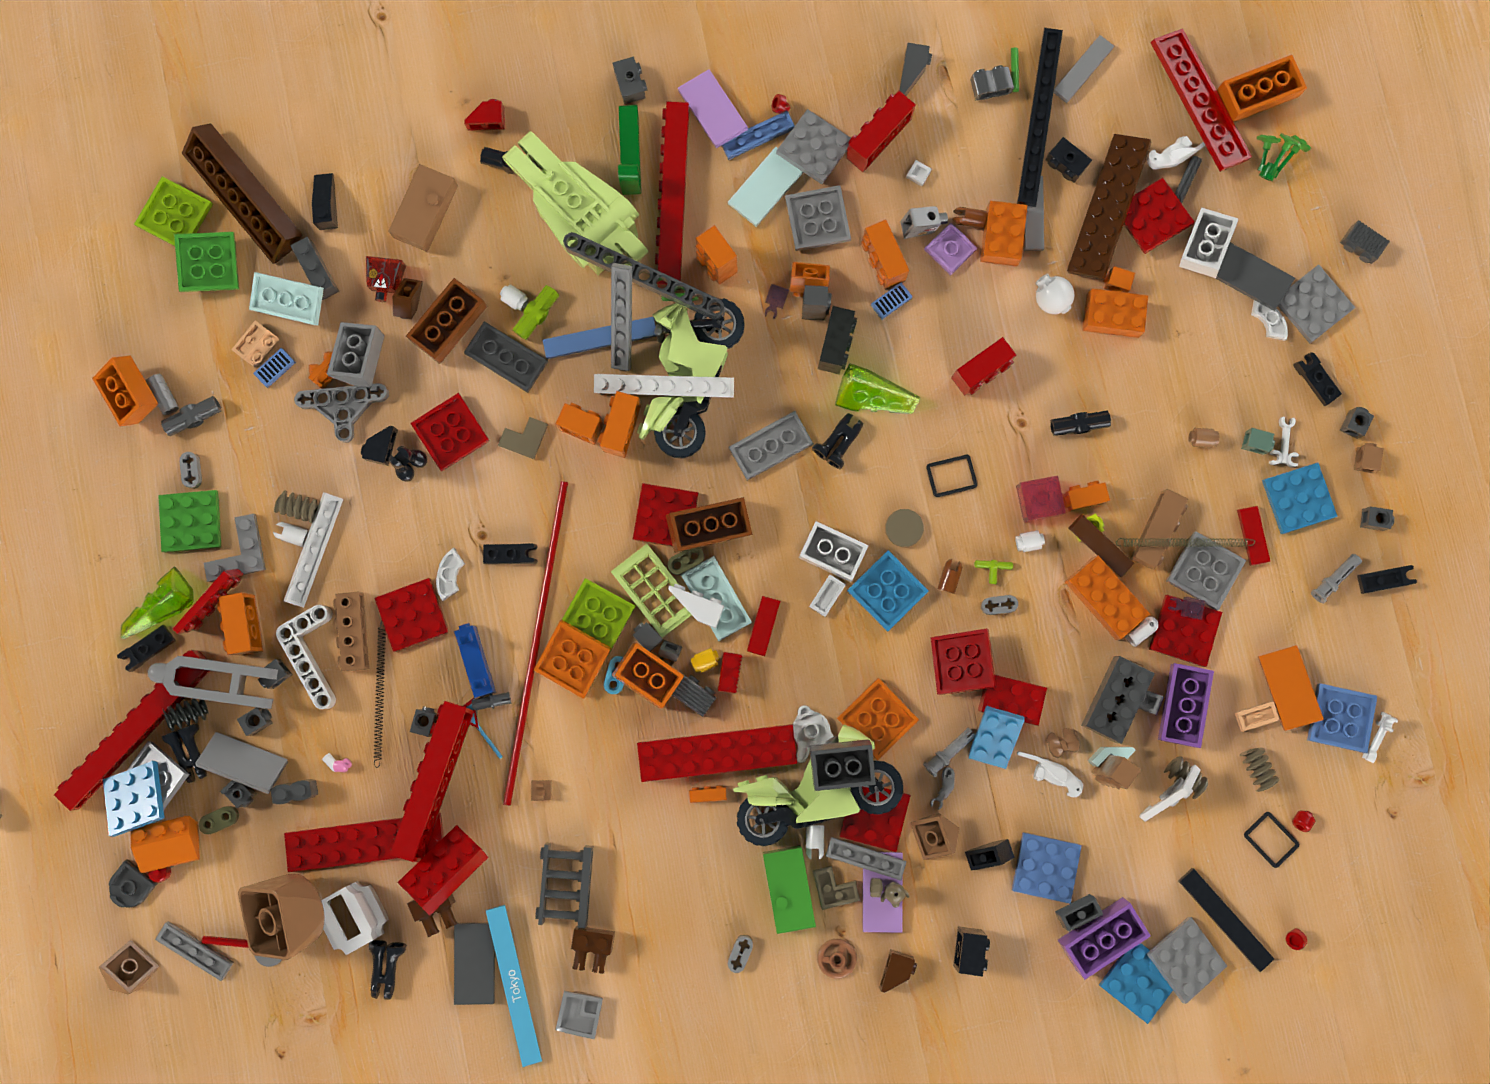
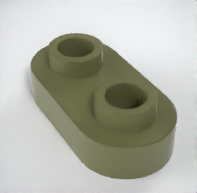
(685, 559)
(217, 820)

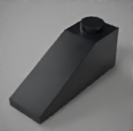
(324, 202)

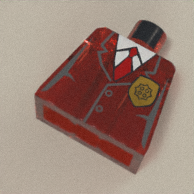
(383, 276)

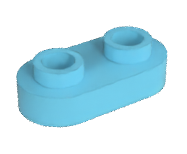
(608, 677)

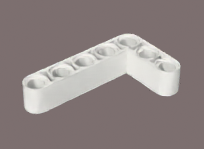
(305, 655)

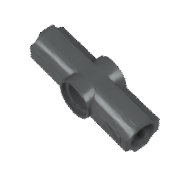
(191, 416)

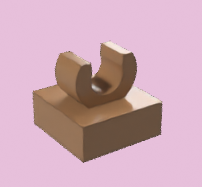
(541, 790)

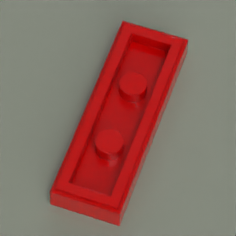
(1252, 529)
(763, 626)

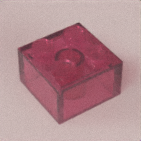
(1040, 499)

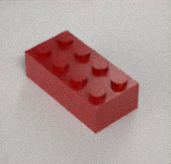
(880, 130)
(443, 869)

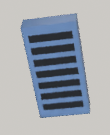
(891, 301)
(274, 367)

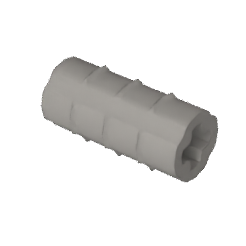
(162, 394)

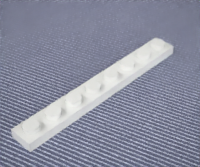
(664, 385)

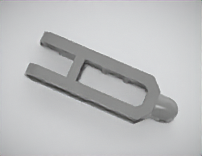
(165, 674)

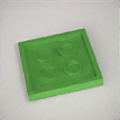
(206, 261)
(189, 521)

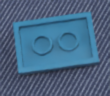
(996, 737)

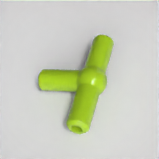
(993, 565)

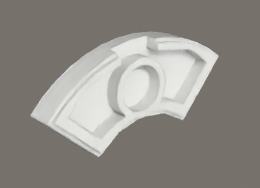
(1272, 320)
(447, 574)

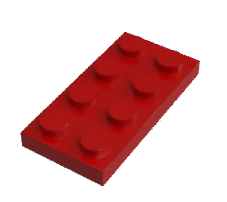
(206, 603)

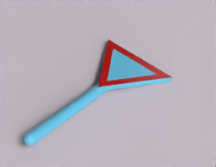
(474, 722)

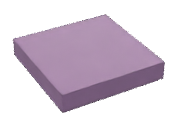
(950, 248)

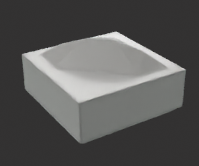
(1151, 702)

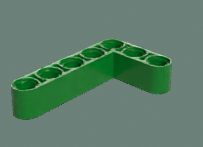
(629, 169)

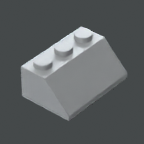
(356, 354)

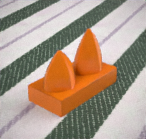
(318, 373)

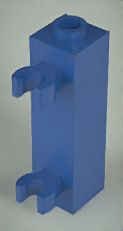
(474, 660)

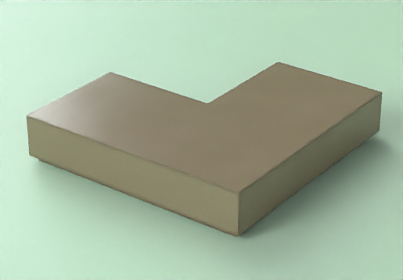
(526, 443)
(832, 894)

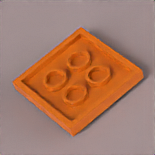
(572, 659)
(879, 717)

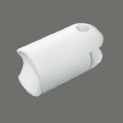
(292, 534)
(1142, 631)
(815, 839)

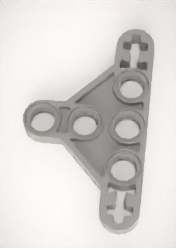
(332, 407)

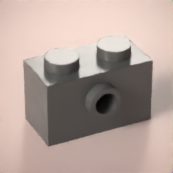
(629, 80)

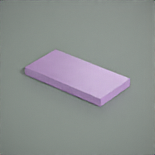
(712, 108)
(880, 915)

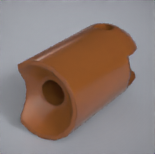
(973, 217)
(950, 578)

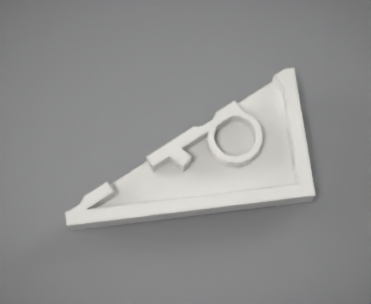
(1179, 790)

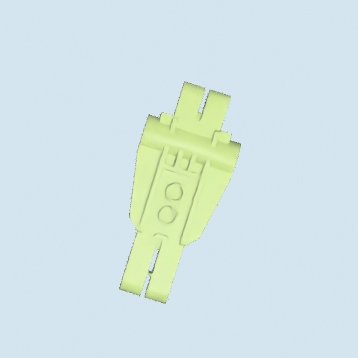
(576, 201)

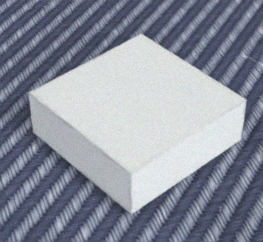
(918, 173)

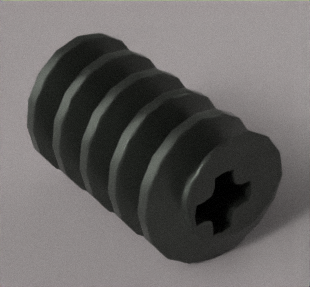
(186, 713)

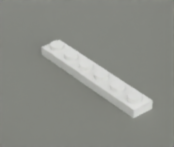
(313, 550)

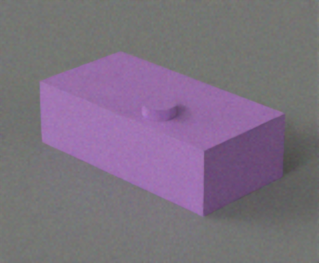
(1185, 705)
(1104, 938)

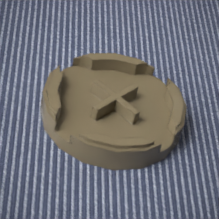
(904, 528)

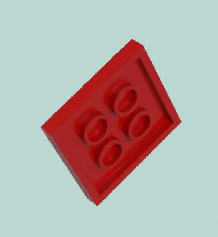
(1156, 216)
(450, 432)
(653, 507)
(411, 615)
(1184, 636)
(963, 662)
(877, 829)

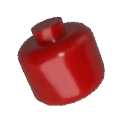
(1303, 821)
(160, 875)

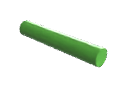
(1015, 68)

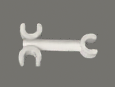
(1282, 455)
(1385, 725)

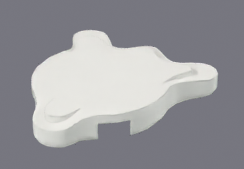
(809, 729)

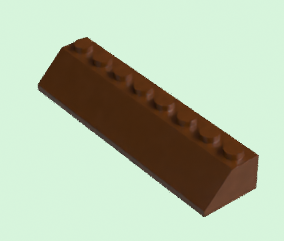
(240, 192)

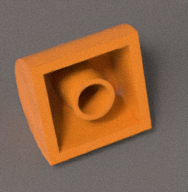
(808, 274)

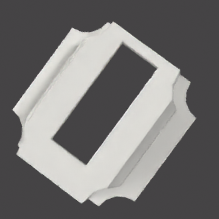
(366, 912)

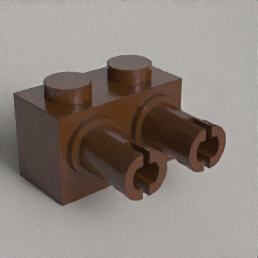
(428, 922)
(592, 940)

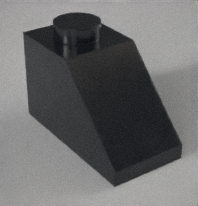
(380, 446)
(990, 855)

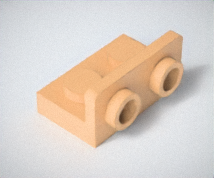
(255, 344)

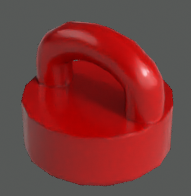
(779, 104)
(1296, 939)

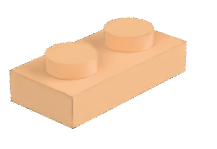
(1257, 716)

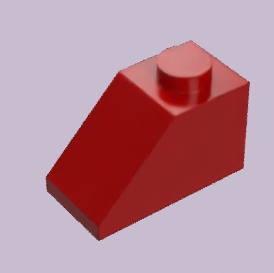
(487, 116)

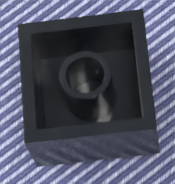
(971, 951)

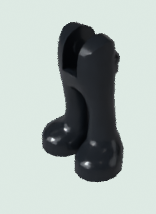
(849, 435)
(401, 460)
(187, 735)
(393, 951)

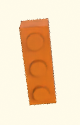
(707, 794)

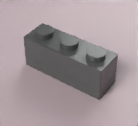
(314, 266)
(816, 302)

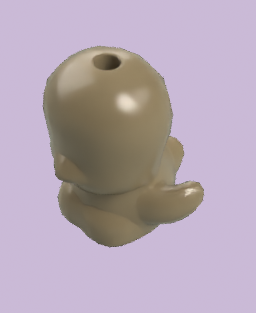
(894, 899)

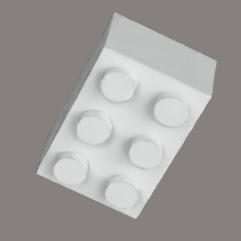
(1208, 242)
(833, 551)

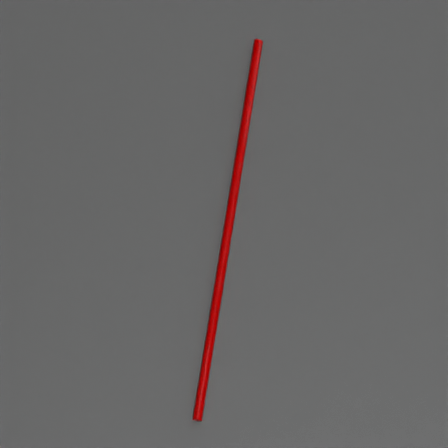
(535, 644)

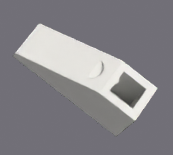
(701, 609)

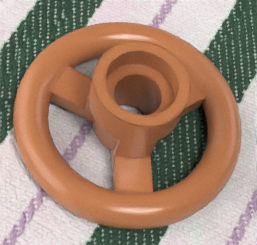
(837, 965)

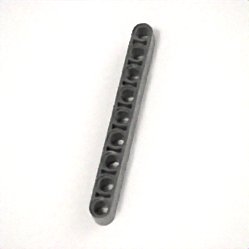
(651, 282)

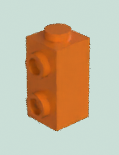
(1085, 497)

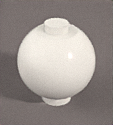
(1054, 294)

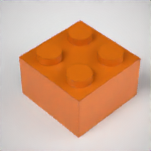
(580, 423)

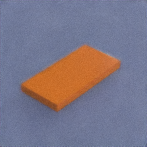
(1290, 688)

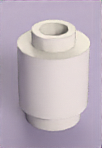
(514, 297)
(1029, 541)

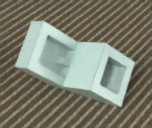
(1103, 752)

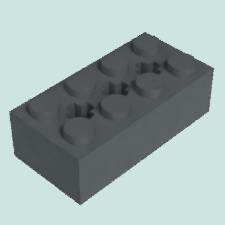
(1130, 696)

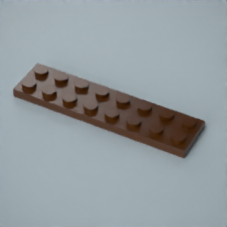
(1109, 206)

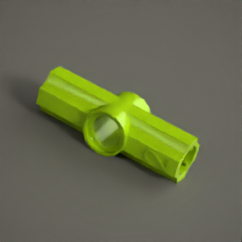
(536, 312)

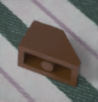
(406, 298)
(897, 970)

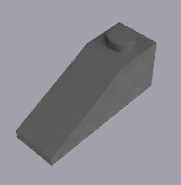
(915, 63)

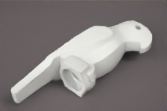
(1173, 155)
(1055, 774)

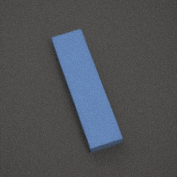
(759, 135)

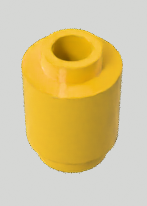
(705, 660)

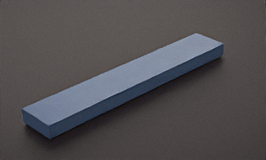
(594, 339)

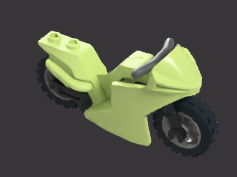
(686, 356)
(808, 807)

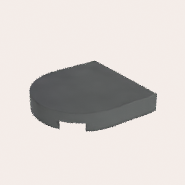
(129, 886)

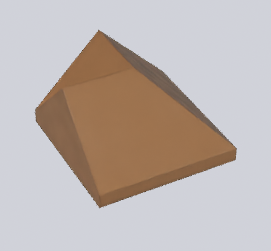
(935, 836)
(128, 969)

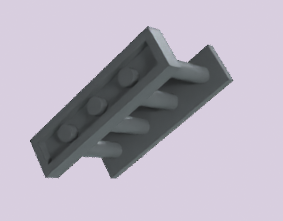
(581, 896)

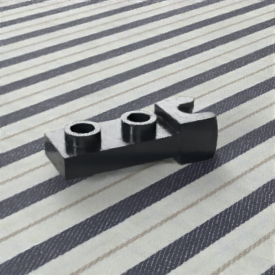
(1317, 379)
(508, 553)
(1385, 579)
(147, 648)

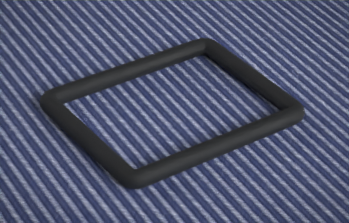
(955, 490)
(1260, 850)

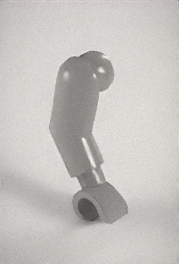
(948, 781)

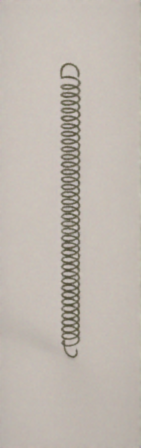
(1186, 542)

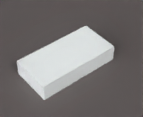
(827, 595)

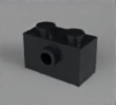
(1068, 160)

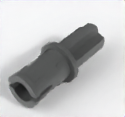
(491, 701)

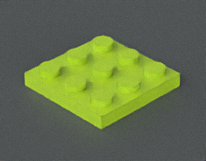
(172, 211)
(598, 613)

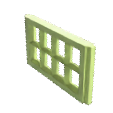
(632, 562)

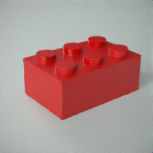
(984, 367)
(1016, 698)

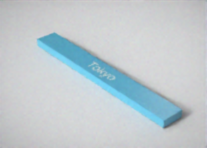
(513, 985)

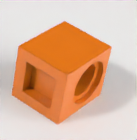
(1119, 280)

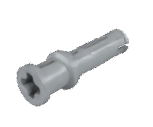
(1331, 584)
(942, 758)

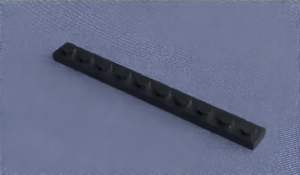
(1039, 117)

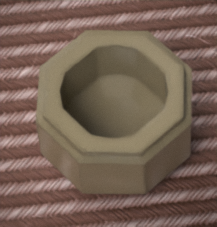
(876, 887)

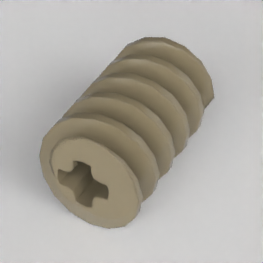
(296, 507)
(1261, 768)
(1181, 769)

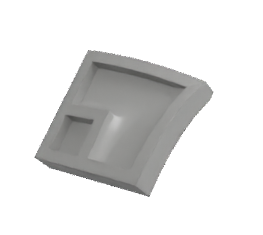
(579, 1014)

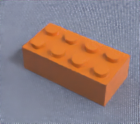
(1262, 88)
(1107, 598)

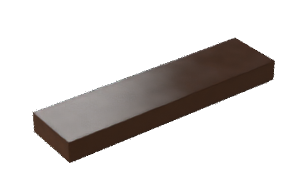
(1101, 545)

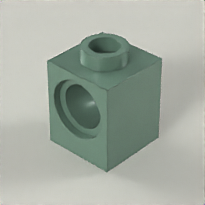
(1258, 441)

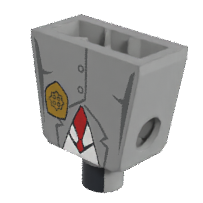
(922, 221)

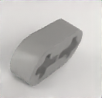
(186, 471)
(998, 600)
(736, 951)

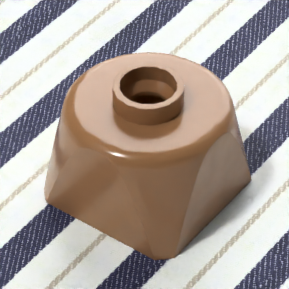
(281, 916)

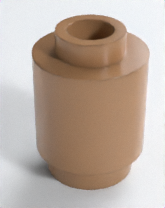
(1204, 437)

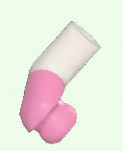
(337, 766)

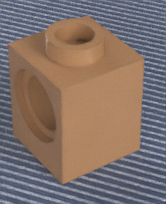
(1368, 458)

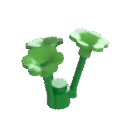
(1272, 170)

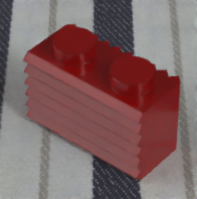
(729, 672)

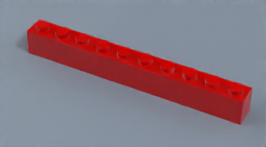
(673, 190)
(125, 738)

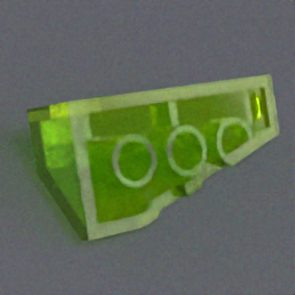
(868, 390)
(167, 600)

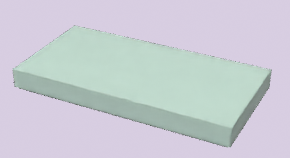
(764, 188)
(286, 298)
(712, 582)

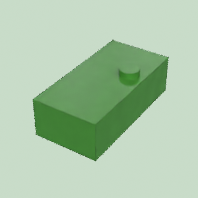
(789, 889)

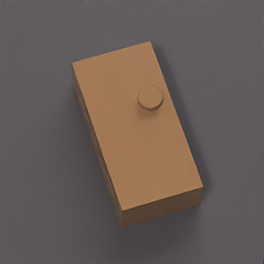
(423, 208)

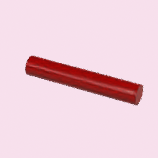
(225, 941)

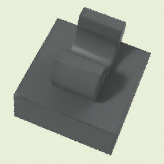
(669, 651)

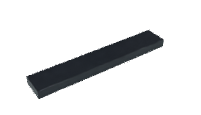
(1226, 920)

